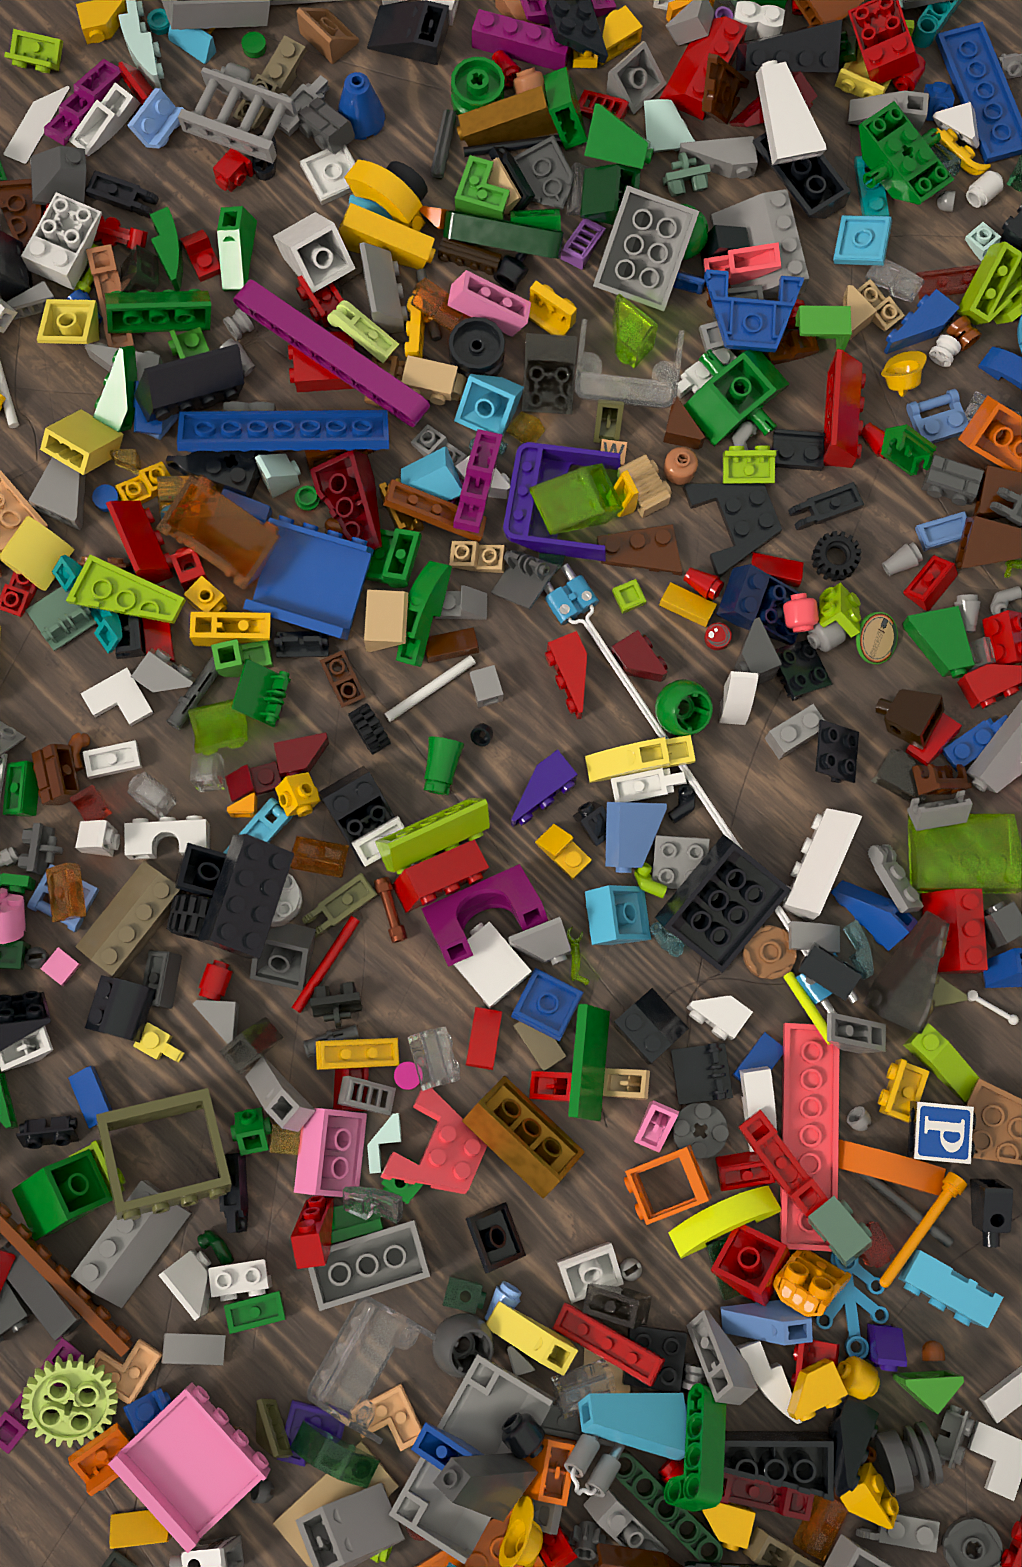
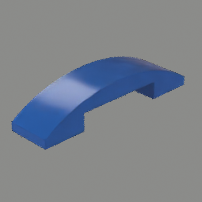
(1003, 364)

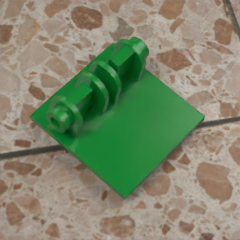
(261, 693)

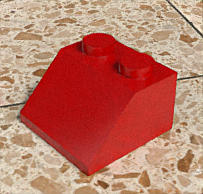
(751, 1263)

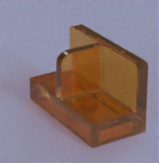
(433, 303)

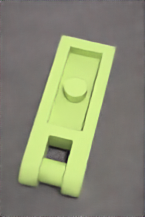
(363, 330)

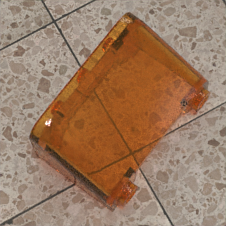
(220, 531)

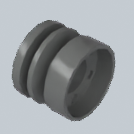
(909, 1458)

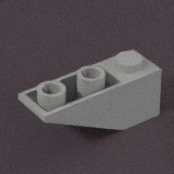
(911, 103)
(103, 356)
(278, 1096)
(622, 1523)

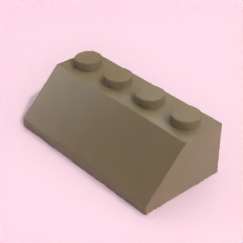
(129, 920)

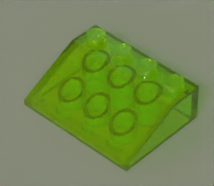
(967, 855)

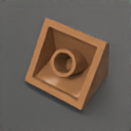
(325, 32)

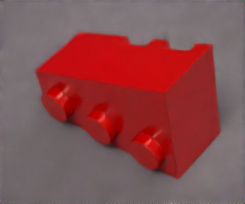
(440, 876)

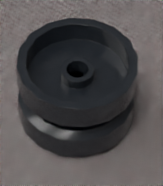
(477, 347)

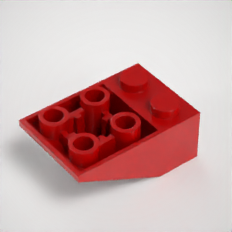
(883, 39)

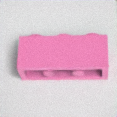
(486, 300)

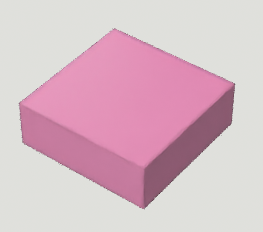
(60, 966)

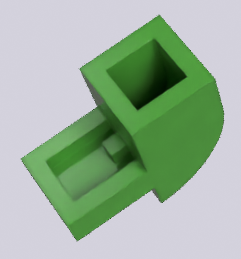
(231, 656)

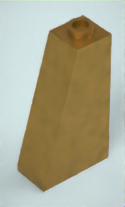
(508, 119)

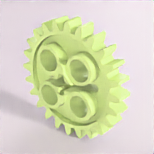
(64, 1424)

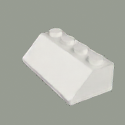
(820, 862)

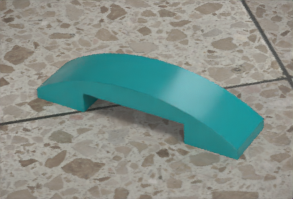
(109, 629)

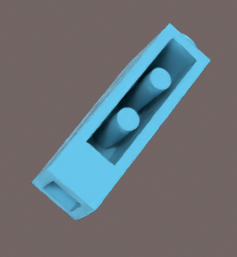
(638, 1420)

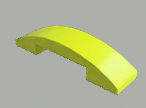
(722, 1218)

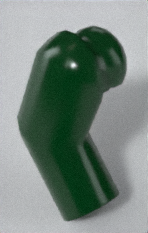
(218, 1245)

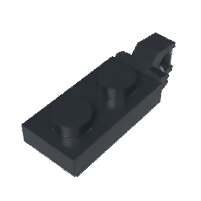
(516, 176)
(235, 1202)

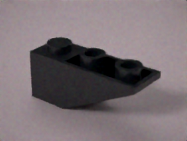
(851, 1431)

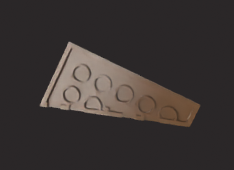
(997, 1123)

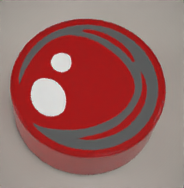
(717, 636)

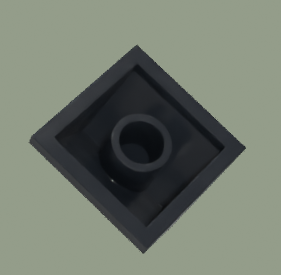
(495, 1237)

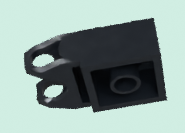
(216, 466)

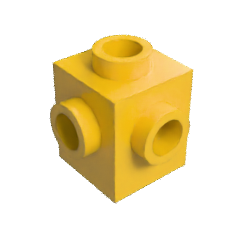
(297, 795)

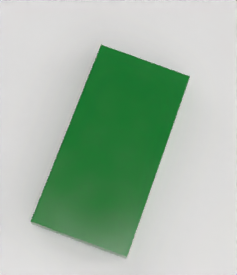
(589, 1063)

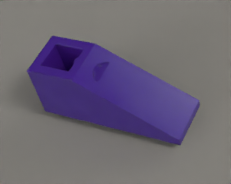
(548, 779)

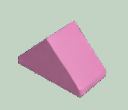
(656, 1126)

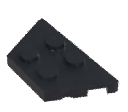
(576, 26)

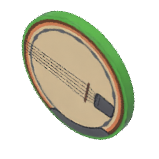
(877, 638)

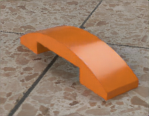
(890, 1167)

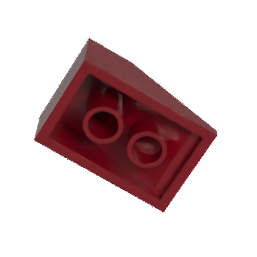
(753, 112)

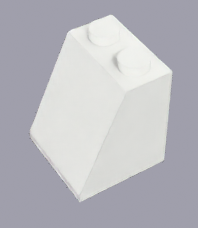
(315, 251)

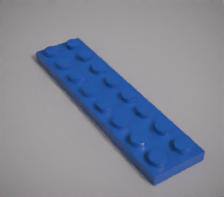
(283, 430)

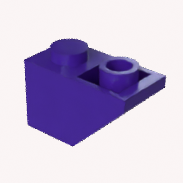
(886, 1347)

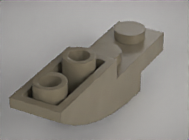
(276, 77)

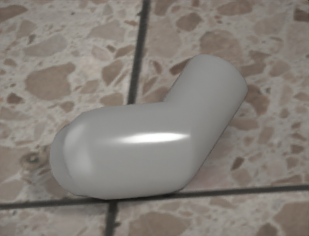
(743, 433)
(1002, 598)

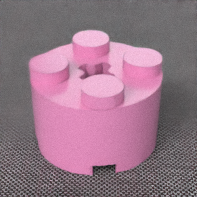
(11, 917)

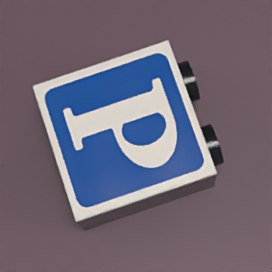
(941, 1132)

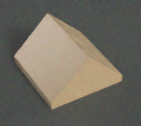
(385, 619)

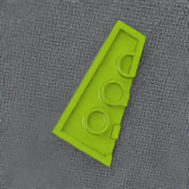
(118, 591)

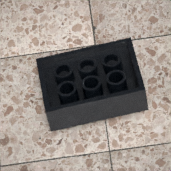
(722, 903)

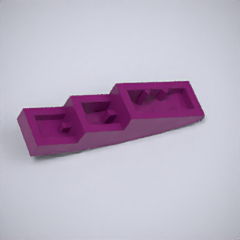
(87, 90)
(477, 481)

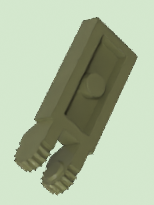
(342, 903)

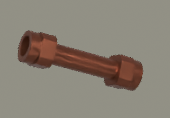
(396, 931)

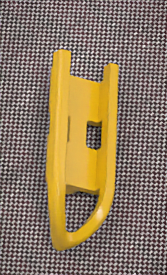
(965, 153)

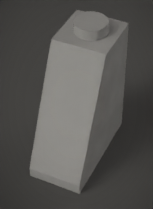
(60, 494)

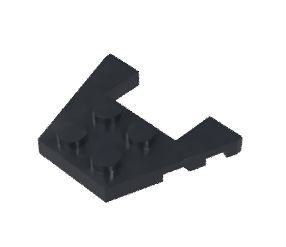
(746, 514)

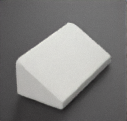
(1004, 1396)

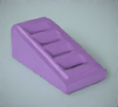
(575, 258)

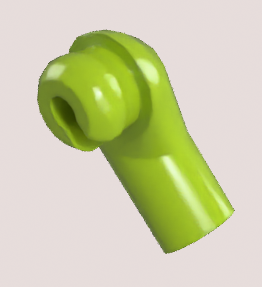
(646, 882)

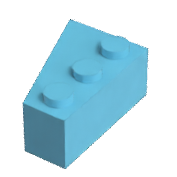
(949, 1290)

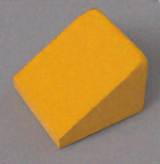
(245, 807)

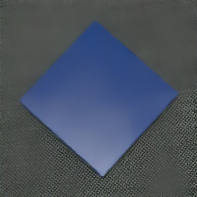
(547, 1004)

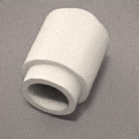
(984, 189)

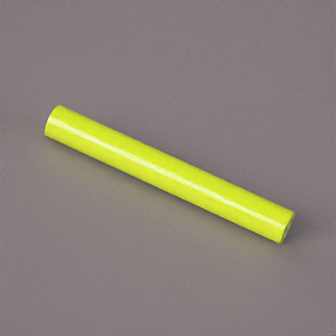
(807, 1004)

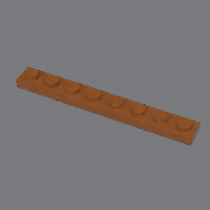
(59, 1277)

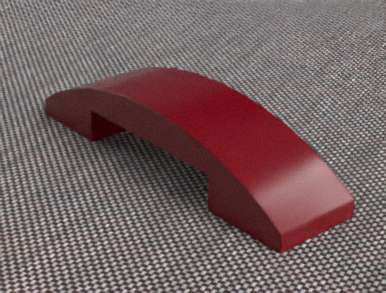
(767, 1497)

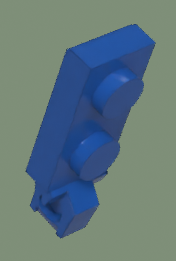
(972, 743)

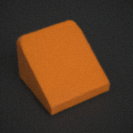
(434, 215)

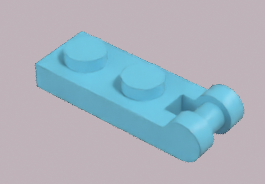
(262, 827)

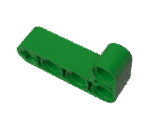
(704, 1454)

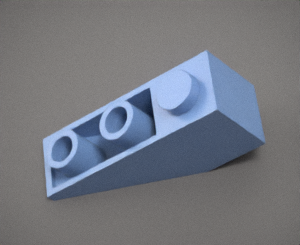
(772, 1324)

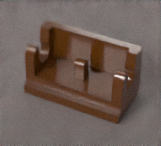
(940, 780)

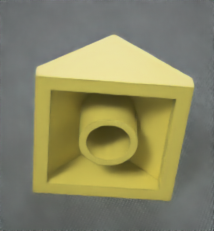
(69, 322)

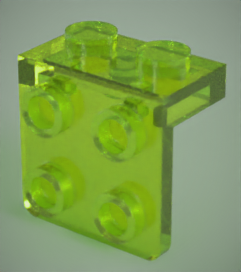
(218, 727)

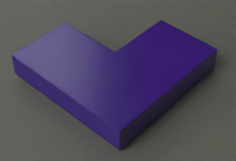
(314, 1415)

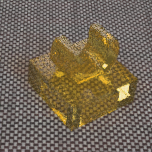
(284, 1141)

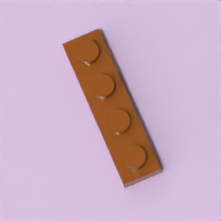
(427, 508)

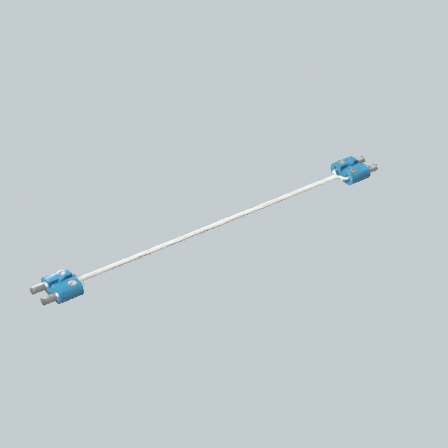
(578, 598)

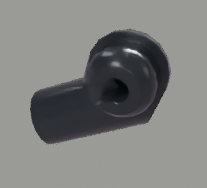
(686, 803)

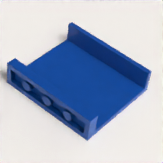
(312, 578)

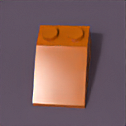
(996, 434)

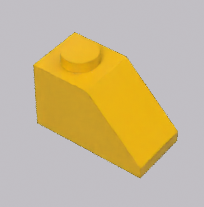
(100, 18)
(620, 32)
(731, 1524)

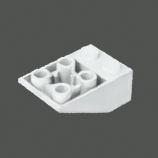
(61, 241)

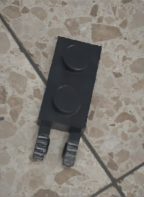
(120, 193)
(828, 505)

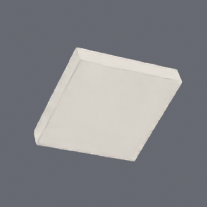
(327, 173)

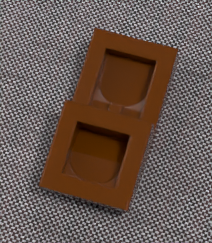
(793, 348)

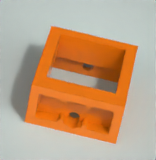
(691, 1167)

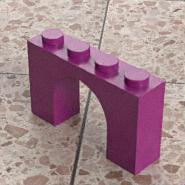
(504, 890)

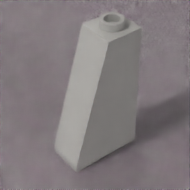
(1002, 756)

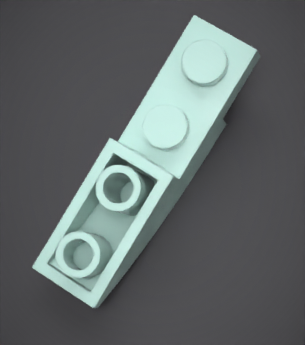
(141, 44)

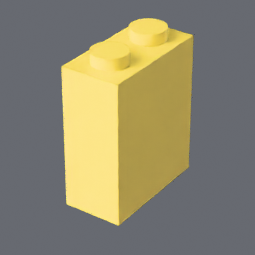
(80, 441)

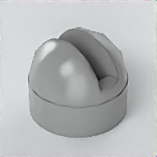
(946, 201)
(863, 1116)
(627, 1264)

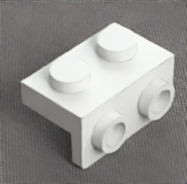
(239, 1278)

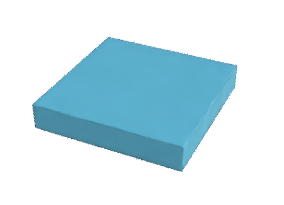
(862, 240)

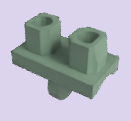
(676, 179)

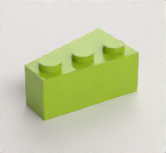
(993, 284)

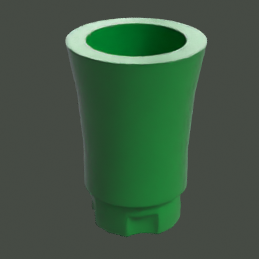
(441, 764)

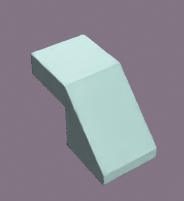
(387, 1134)

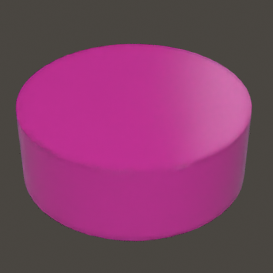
(406, 1076)

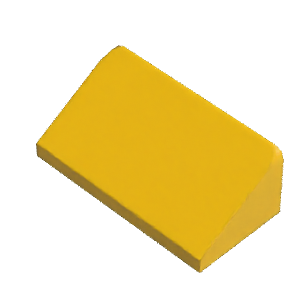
(687, 604)
(136, 1529)

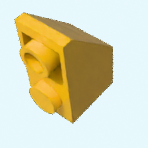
(815, 1388)
(872, 1498)

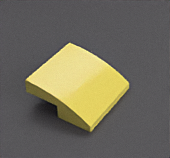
(34, 552)

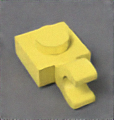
(156, 1042)

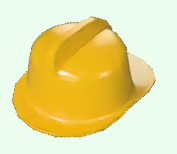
(904, 371)
(522, 1537)

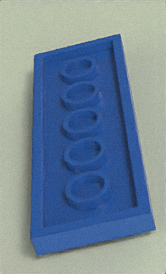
(981, 81)

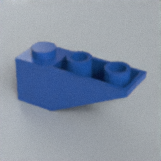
(927, 322)
(875, 913)

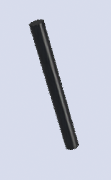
(509, 145)

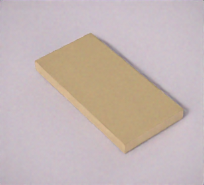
(323, 1492)

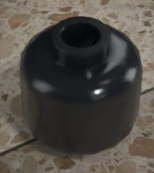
(523, 1435)

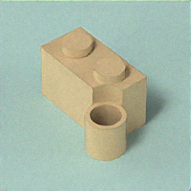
(434, 380)

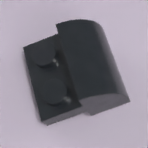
(120, 1008)

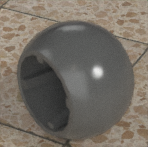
(457, 1357)

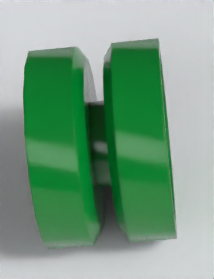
(476, 84)

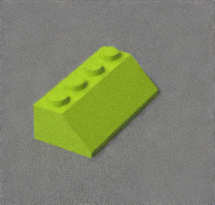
(434, 834)

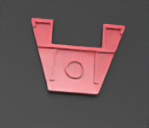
(450, 1154)

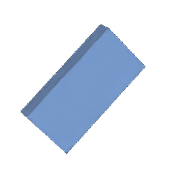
(941, 531)

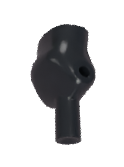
(511, 271)

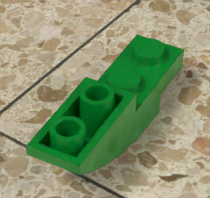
(424, 602)

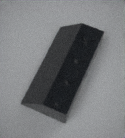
(810, 182)
(190, 383)

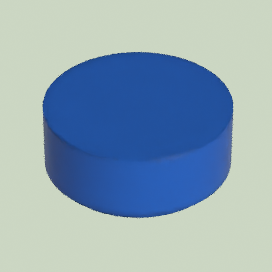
(104, 494)

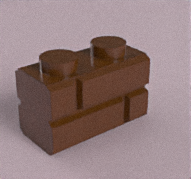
(55, 774)

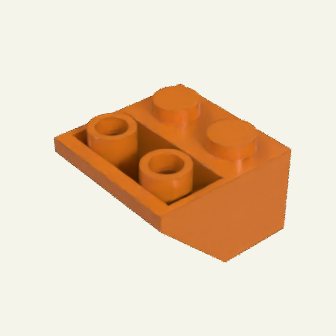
(552, 1480)

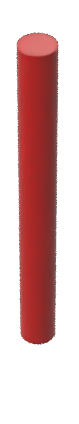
(325, 964)

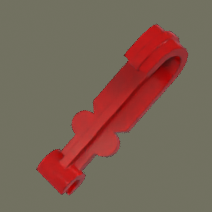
(112, 232)

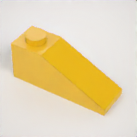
(219, 627)

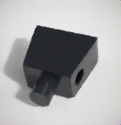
(991, 1209)

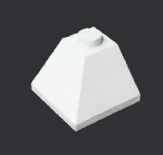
(190, 1282)

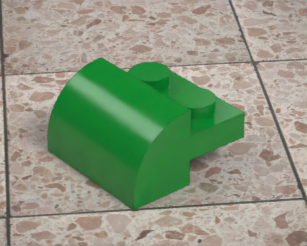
(395, 558)

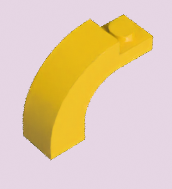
(387, 190)

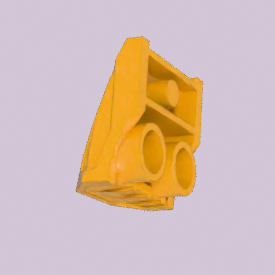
(809, 1283)

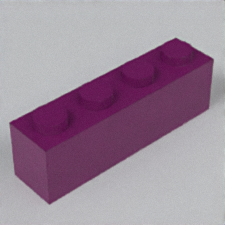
(518, 40)

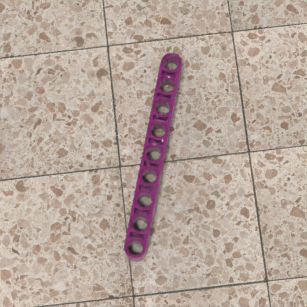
(331, 353)

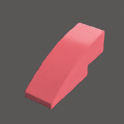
(747, 262)

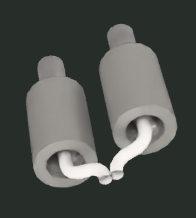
(604, 1471)

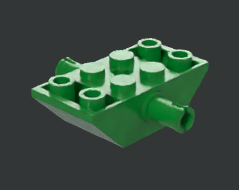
(901, 156)
(719, 407)

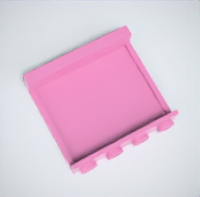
(190, 1466)

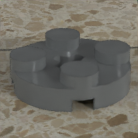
(703, 1115)
(973, 1530)

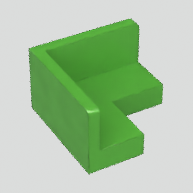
(475, 193)
(825, 323)

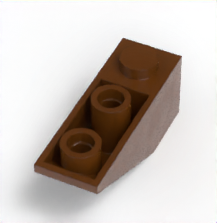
(623, 1556)

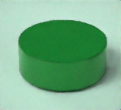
(254, 44)

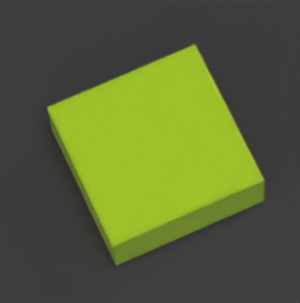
(629, 596)

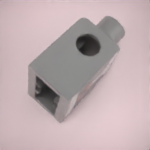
(212, 1553)

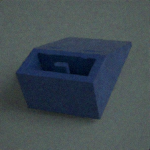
(754, 595)

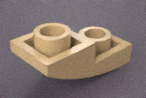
(887, 310)
(476, 557)

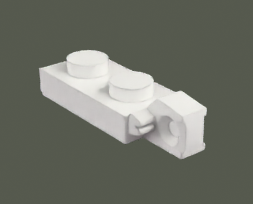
(698, 375)
(646, 785)

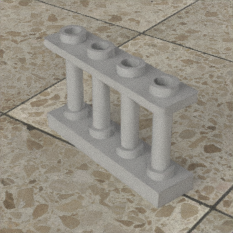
(238, 137)

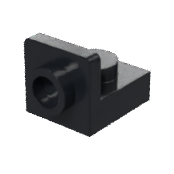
(593, 820)

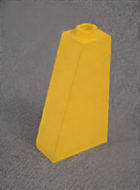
(406, 244)

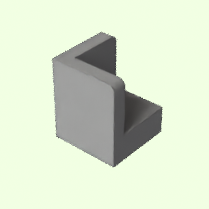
(486, 686)

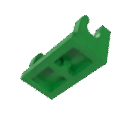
(907, 448)

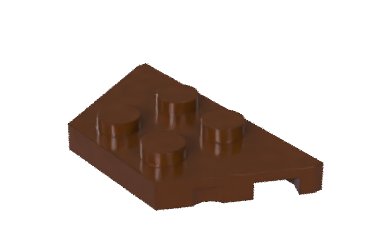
(721, 89)

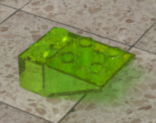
(577, 499)

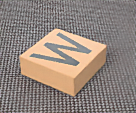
(616, 447)

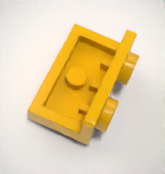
(551, 311)
(904, 1086)

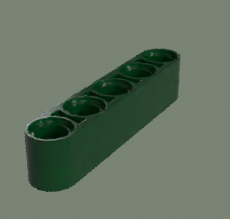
(503, 234)
(672, 1519)

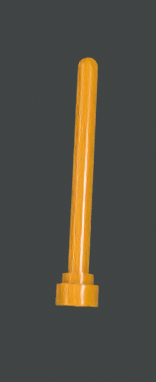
(952, 1186)

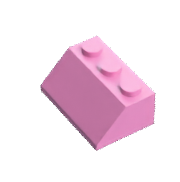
(330, 1152)

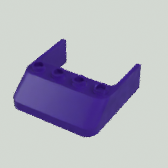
(538, 464)

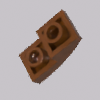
(342, 678)

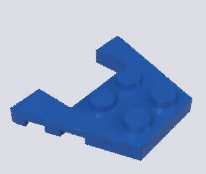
(751, 322)

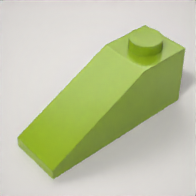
(943, 1061)

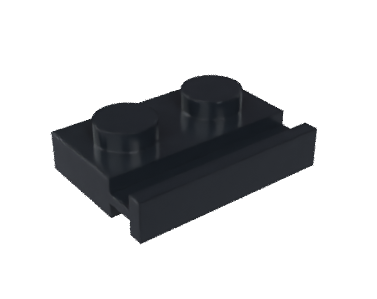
(798, 449)

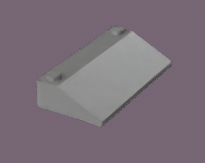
(476, 1416)

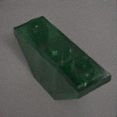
(334, 1455)

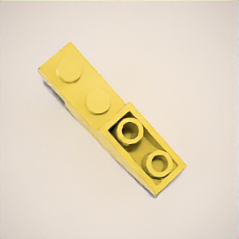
(640, 758)

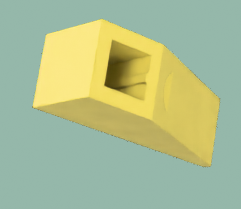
(532, 1338)

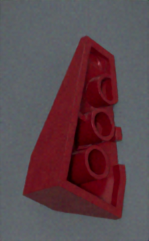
(350, 494)

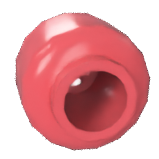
(801, 613)

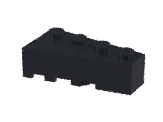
(803, 49)
(783, 1459)

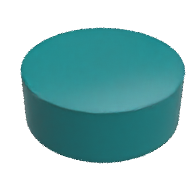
(158, 21)

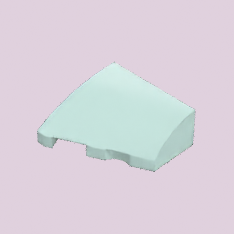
(665, 126)

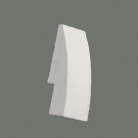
(104, 119)
(738, 697)
(758, 1094)
(768, 1378)

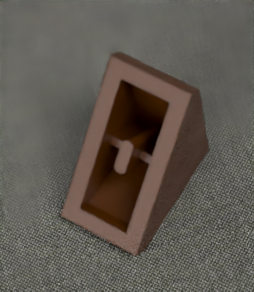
(682, 429)

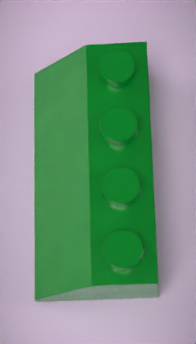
(157, 311)

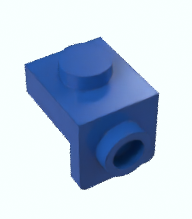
(939, 99)

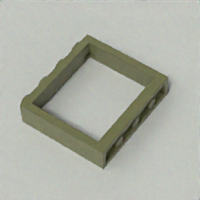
(153, 1111)

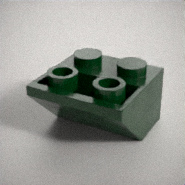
(604, 191)

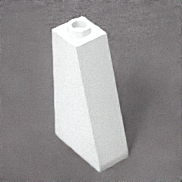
(787, 119)

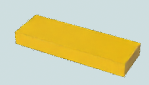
(357, 1053)

